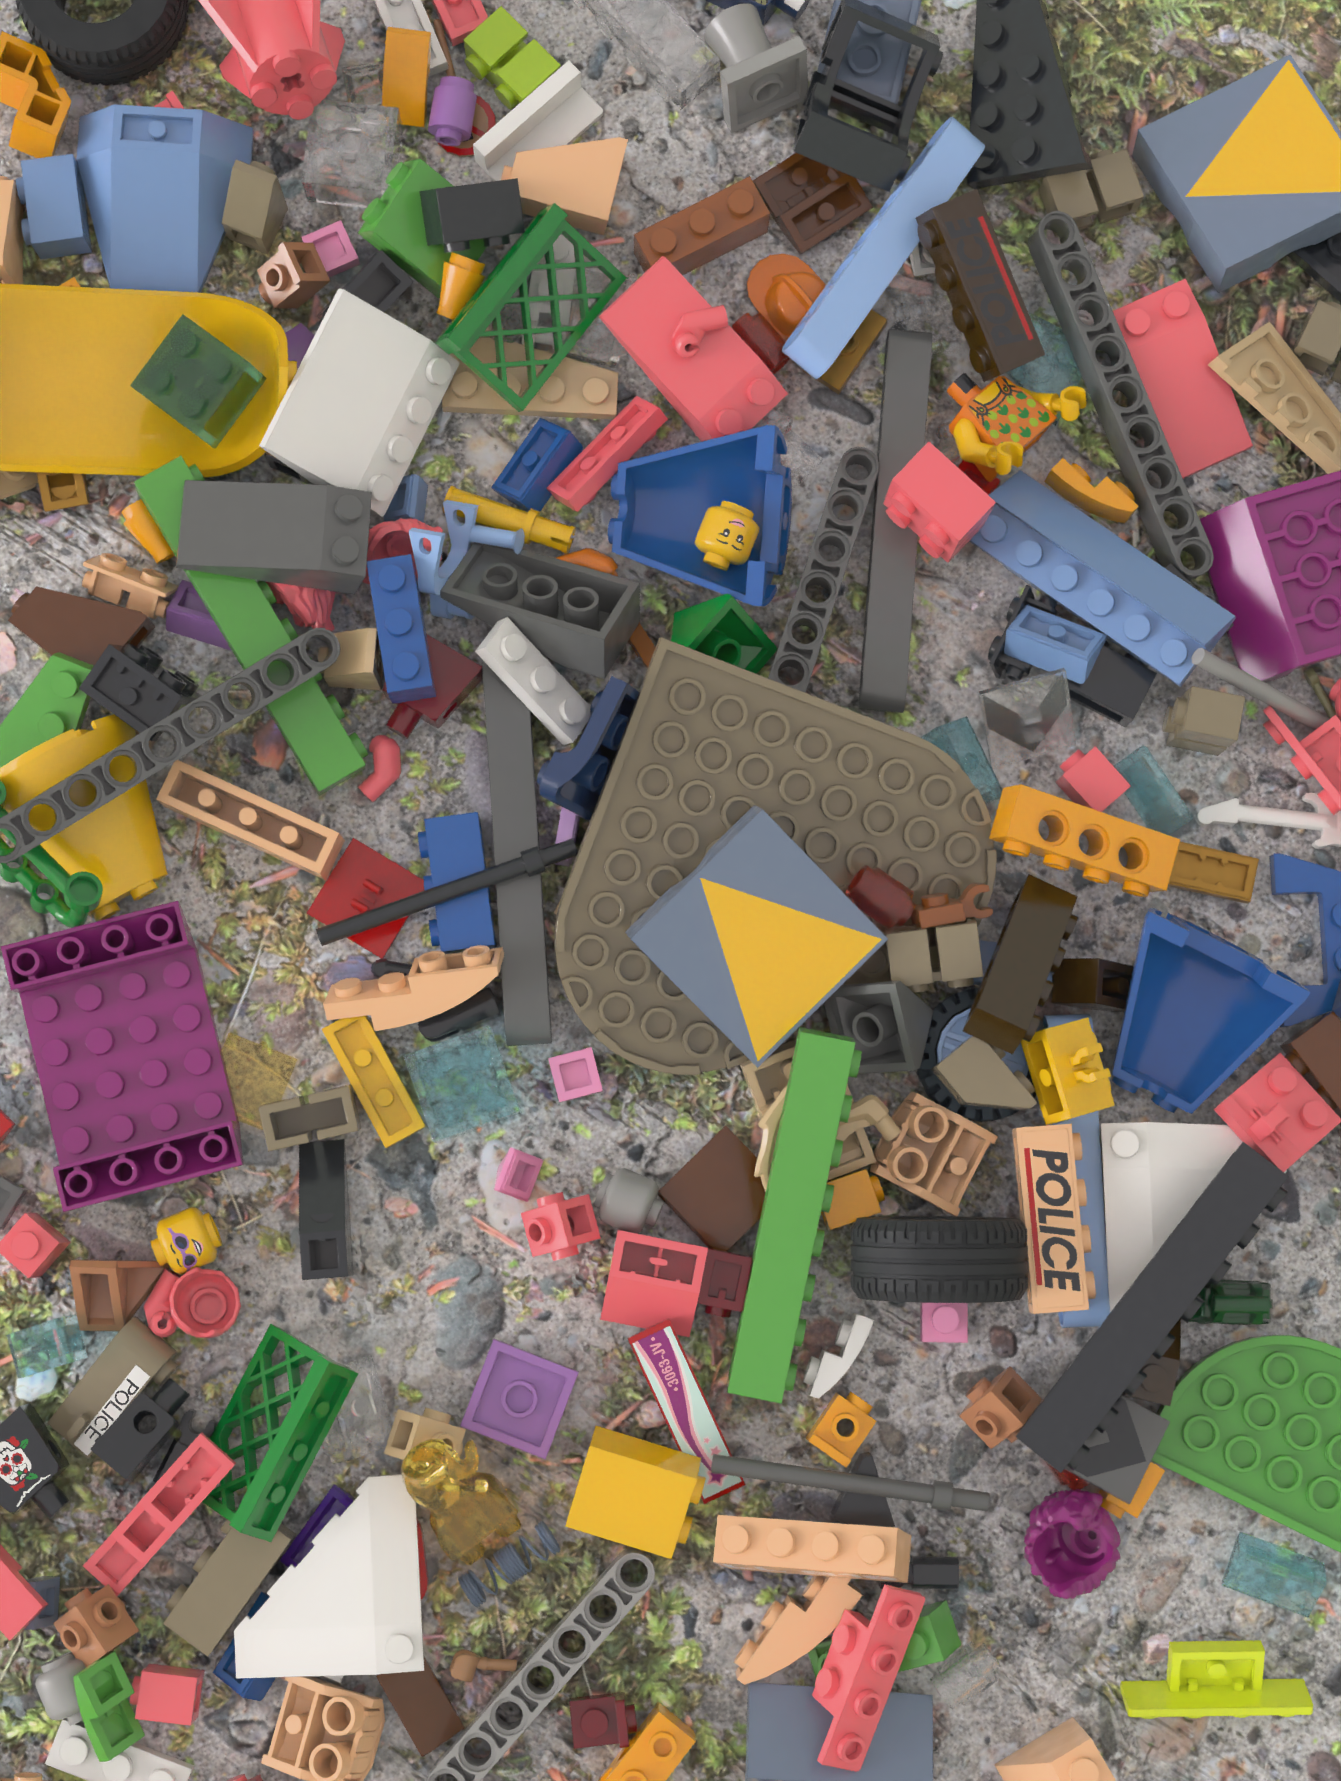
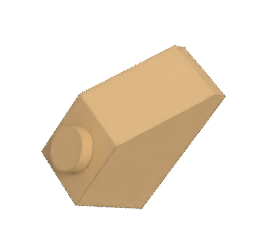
(358, 662)

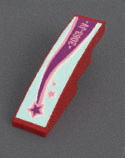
(683, 1404)

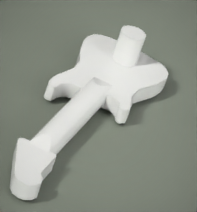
(1322, 819)

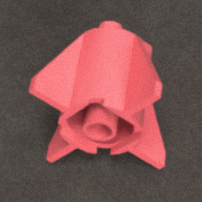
(278, 52)

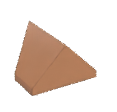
(111, 1290)

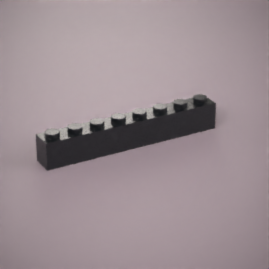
(1152, 1307)

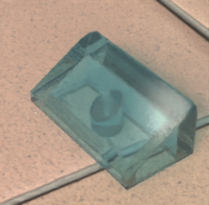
(962, 745)
(1153, 793)
(1274, 1574)

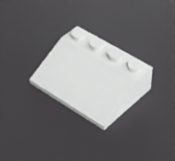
(360, 401)

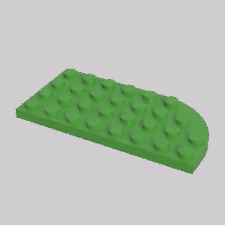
(1263, 1430)

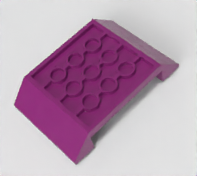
(1280, 575)
(126, 1055)

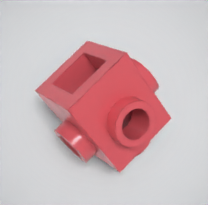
(560, 1225)

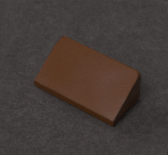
(422, 1707)

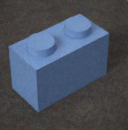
(54, 206)

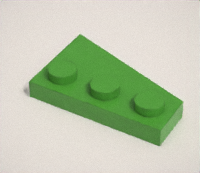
(46, 708)

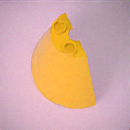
(112, 842)

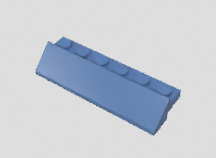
(1100, 578)

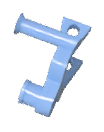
(431, 576)

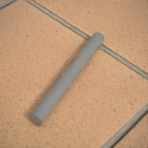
(1258, 689)

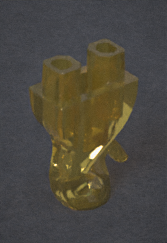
(461, 1502)

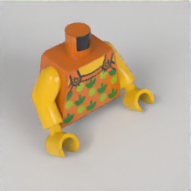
(1005, 421)

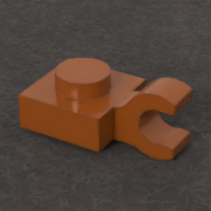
(941, 910)

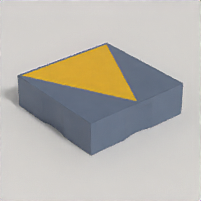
(1247, 171)
(756, 935)

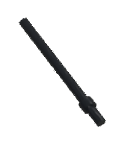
(531, 862)

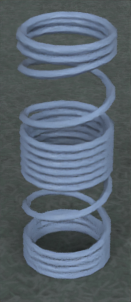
(510, 1563)

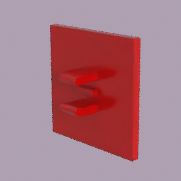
(361, 883)

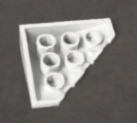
(1150, 1184)
(348, 1600)

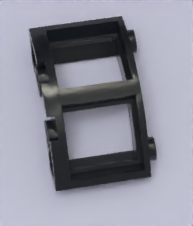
(843, 144)

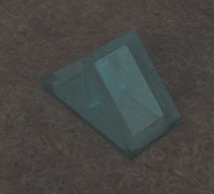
(47, 1346)

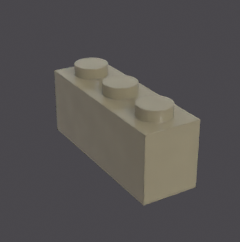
(223, 1586)

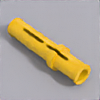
(509, 518)

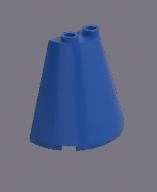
(670, 492)
(1195, 1012)

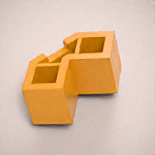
(34, 91)

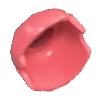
(204, 1303)

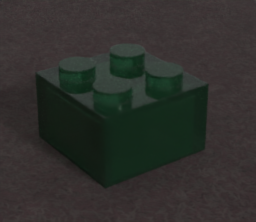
(198, 381)

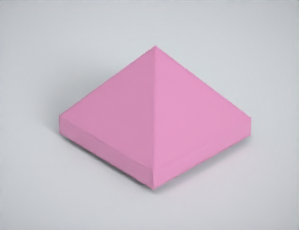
(517, 1174)

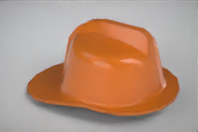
(783, 290)

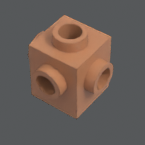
(995, 1415)
(94, 1624)

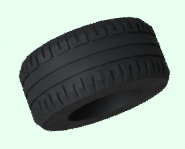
(109, 49)
(939, 1259)

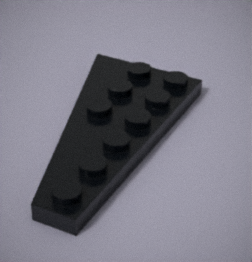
(1021, 98)

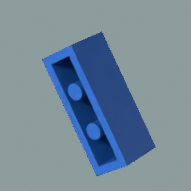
(401, 629)
(455, 851)

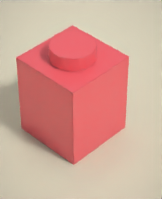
(1091, 780)
(33, 1245)
(167, 1694)

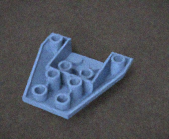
(158, 191)

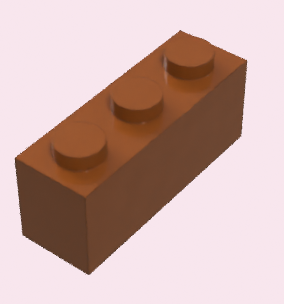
(705, 229)

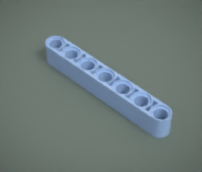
(882, 249)
(1093, 1213)

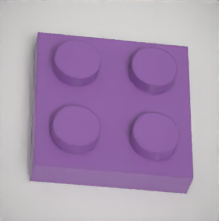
(519, 1398)

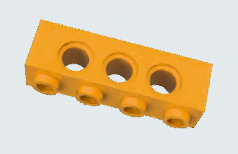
(1148, 851)
(653, 1750)

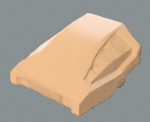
(941, 1148)
(325, 1732)

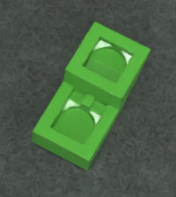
(105, 1708)

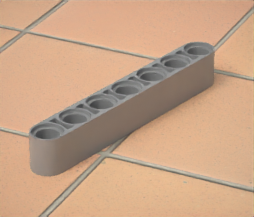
(551, 1655)

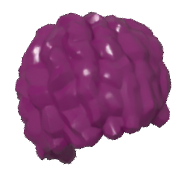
(1071, 1542)

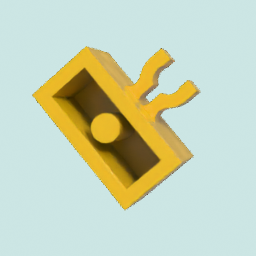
(1068, 1071)

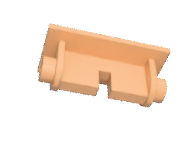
(113, 577)

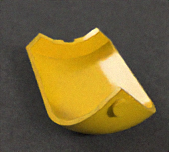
(72, 368)

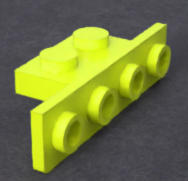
(1216, 1681)

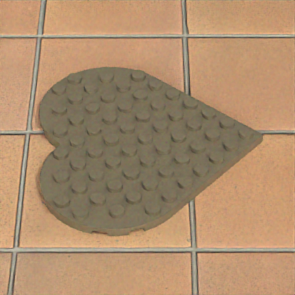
(687, 768)

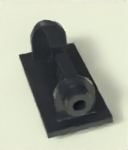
(998, 659)

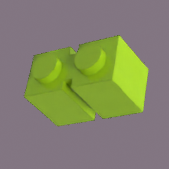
(501, 56)

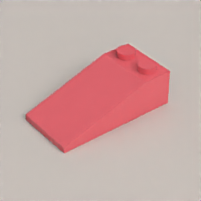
(717, 389)
(1189, 398)

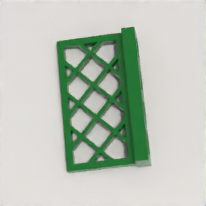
(502, 284)
(290, 1445)

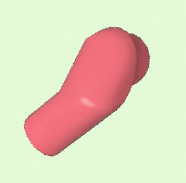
(386, 767)

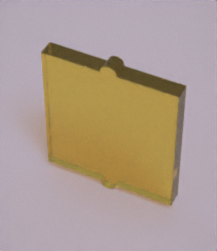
(255, 1076)

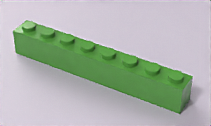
(253, 632)
(791, 1215)

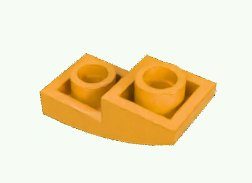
(407, 73)
(1106, 500)

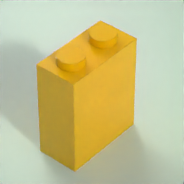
(636, 1493)

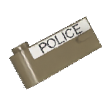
(114, 1380)

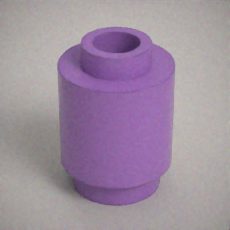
(452, 111)

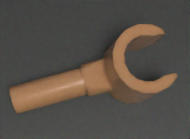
(466, 1662)

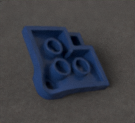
(578, 776)

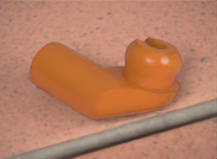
(591, 559)

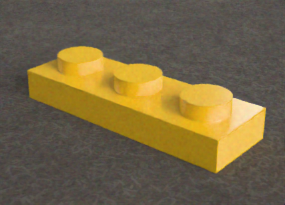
(374, 1079)

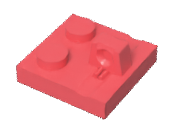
(1278, 1113)

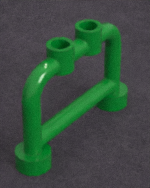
(81, 890)

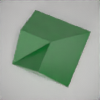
(723, 632)

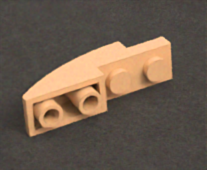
(432, 987)
(796, 1628)

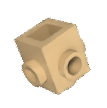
(413, 1429)

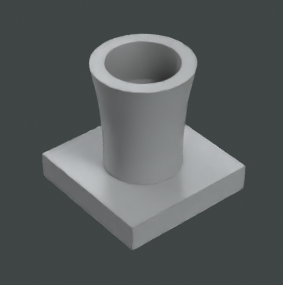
(756, 76)

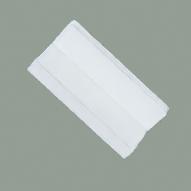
(546, 118)

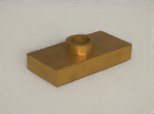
(853, 353)
(1214, 872)

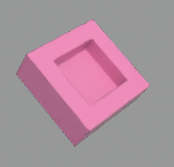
(333, 248)
(575, 1075)
(944, 1322)

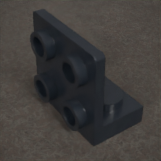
(136, 686)

